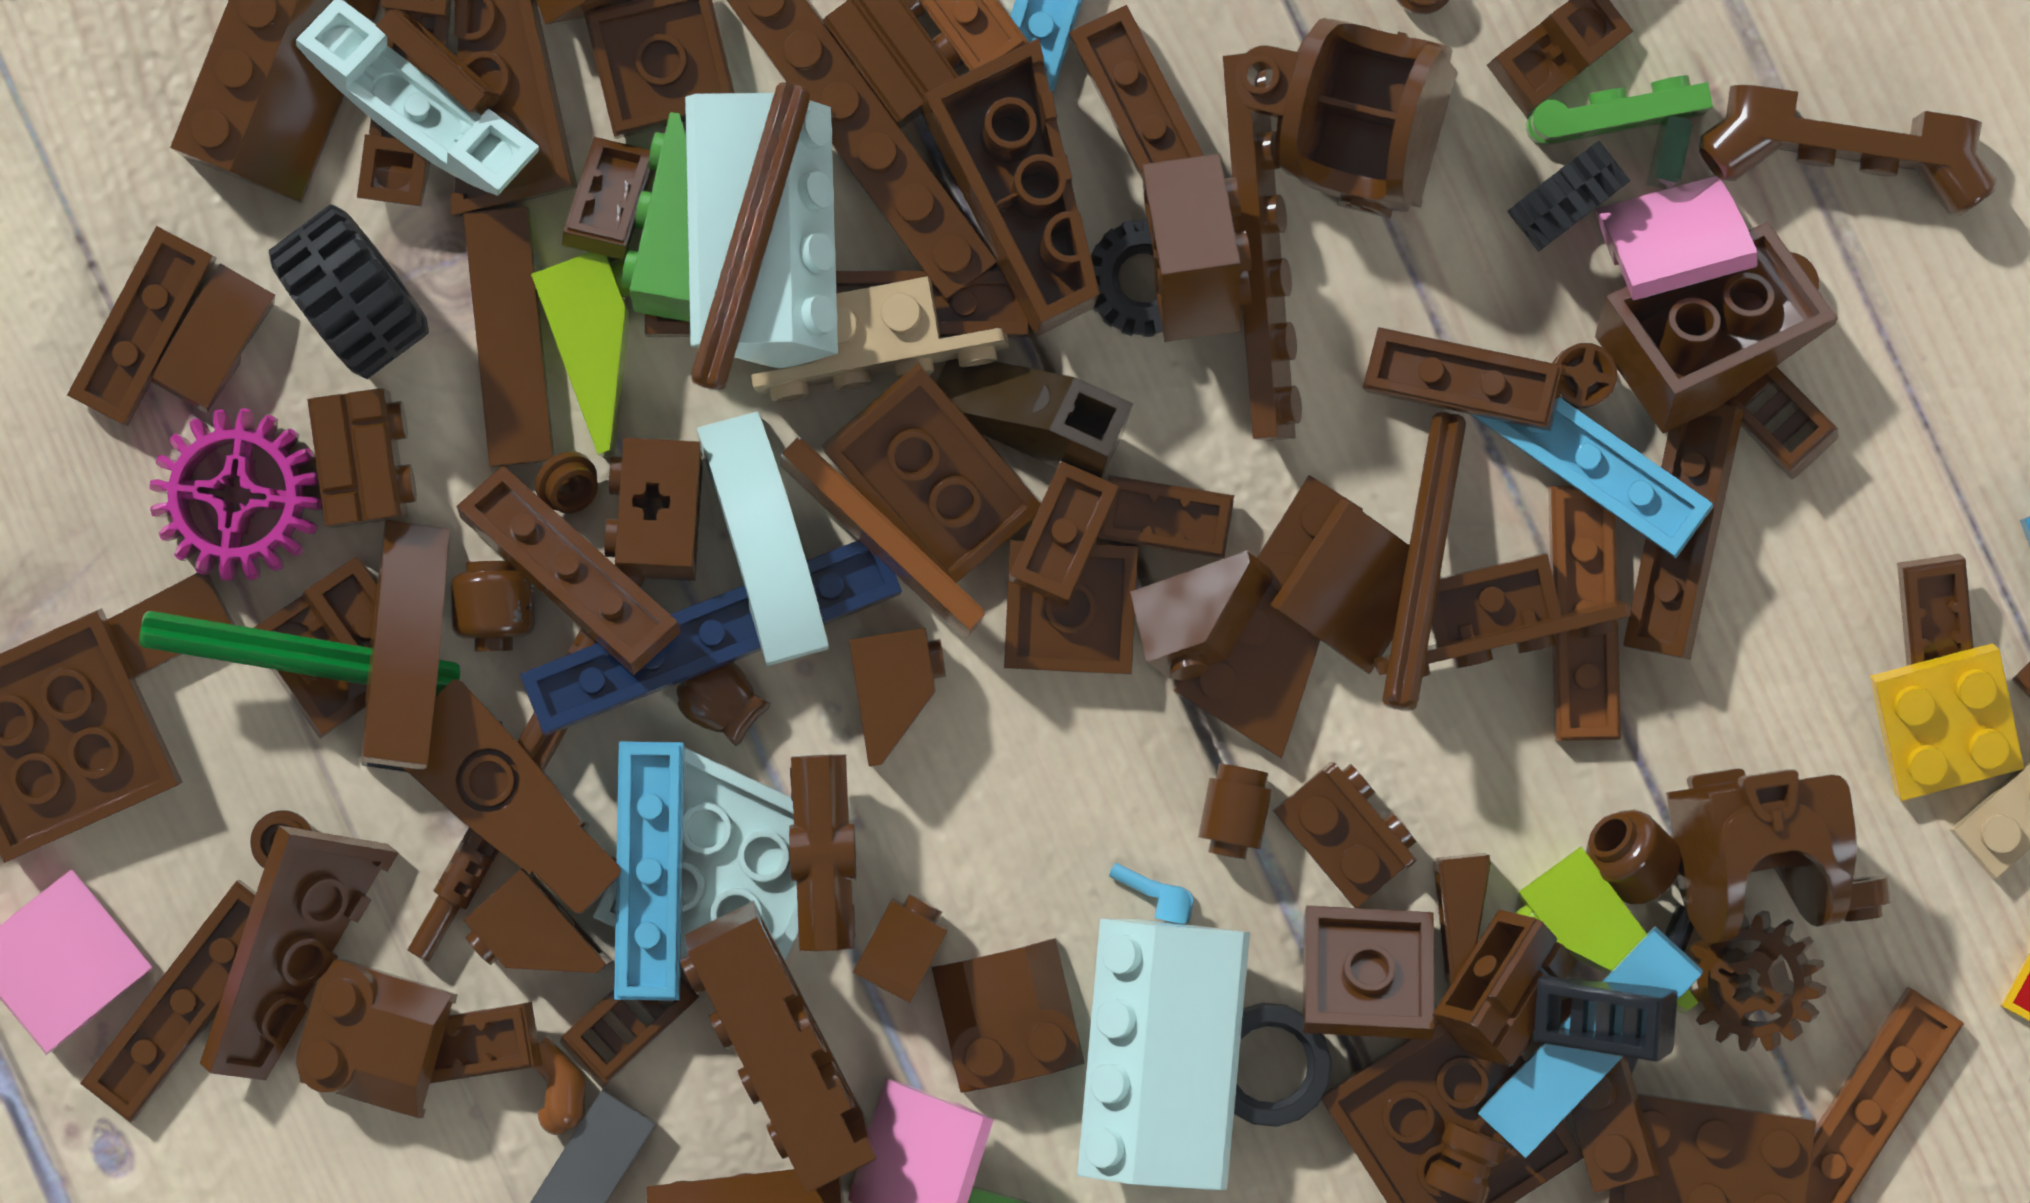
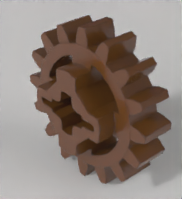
(1777, 992)

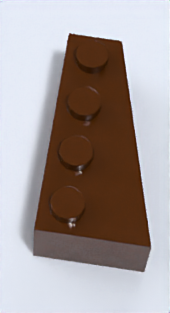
(1013, 172)
(779, 1045)

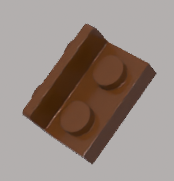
(1346, 833)

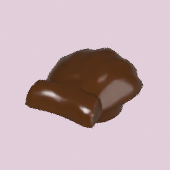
(721, 702)

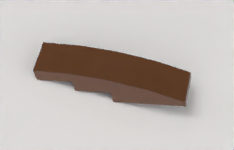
(405, 645)

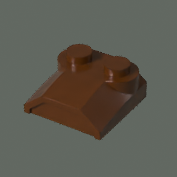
(1008, 1016)
(373, 1037)

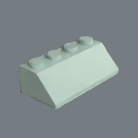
(795, 293)
(1163, 1054)

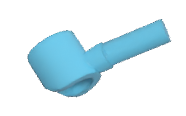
(1173, 901)

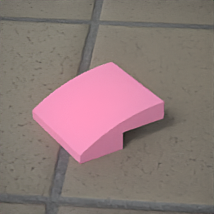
(1677, 237)
(64, 962)
(922, 1148)

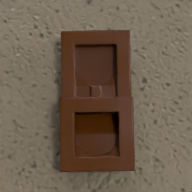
(1558, 50)
(213, 338)

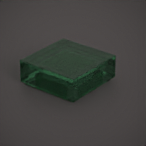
(1669, 152)

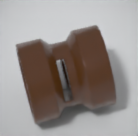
(1466, 1163)

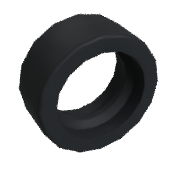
(1317, 1074)

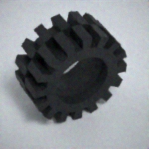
(1568, 195)
(1112, 303)

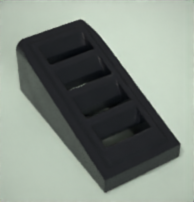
(1660, 1025)

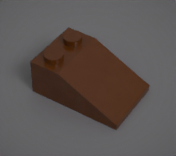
(1714, 337)

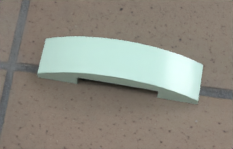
(411, 104)
(764, 538)

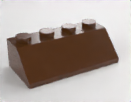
(260, 100)

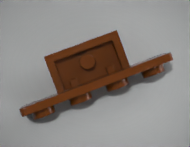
(1502, 608)

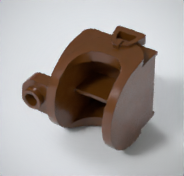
(1354, 111)
(1766, 822)

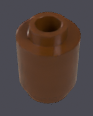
(1235, 810)

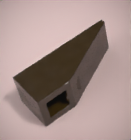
(1040, 412)

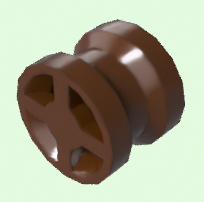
(1595, 367)

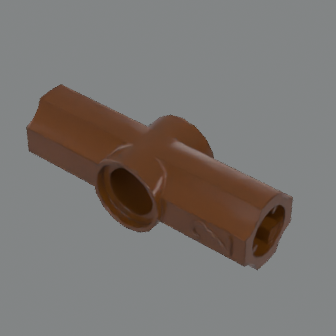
(822, 852)

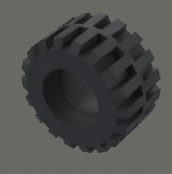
(348, 291)

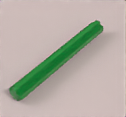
(266, 649)

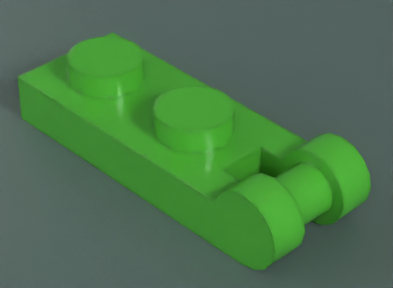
(1615, 111)

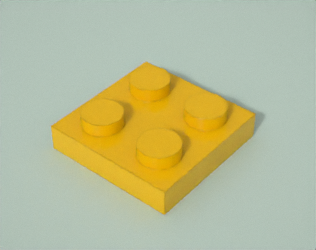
(1947, 722)

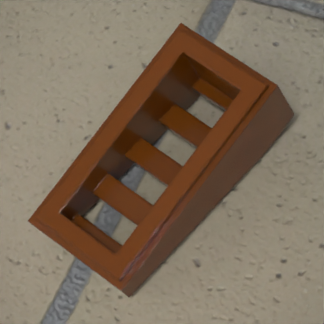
(1797, 460)
(1460, 901)
(591, 1061)

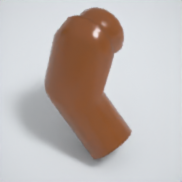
(563, 1092)

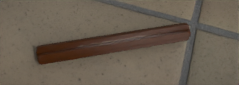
(750, 236)
(1424, 562)

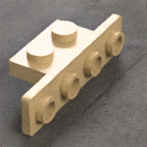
(880, 333)

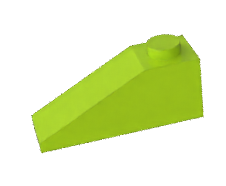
(591, 332)
(1586, 915)

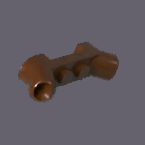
(1765, 121)

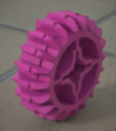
(237, 465)

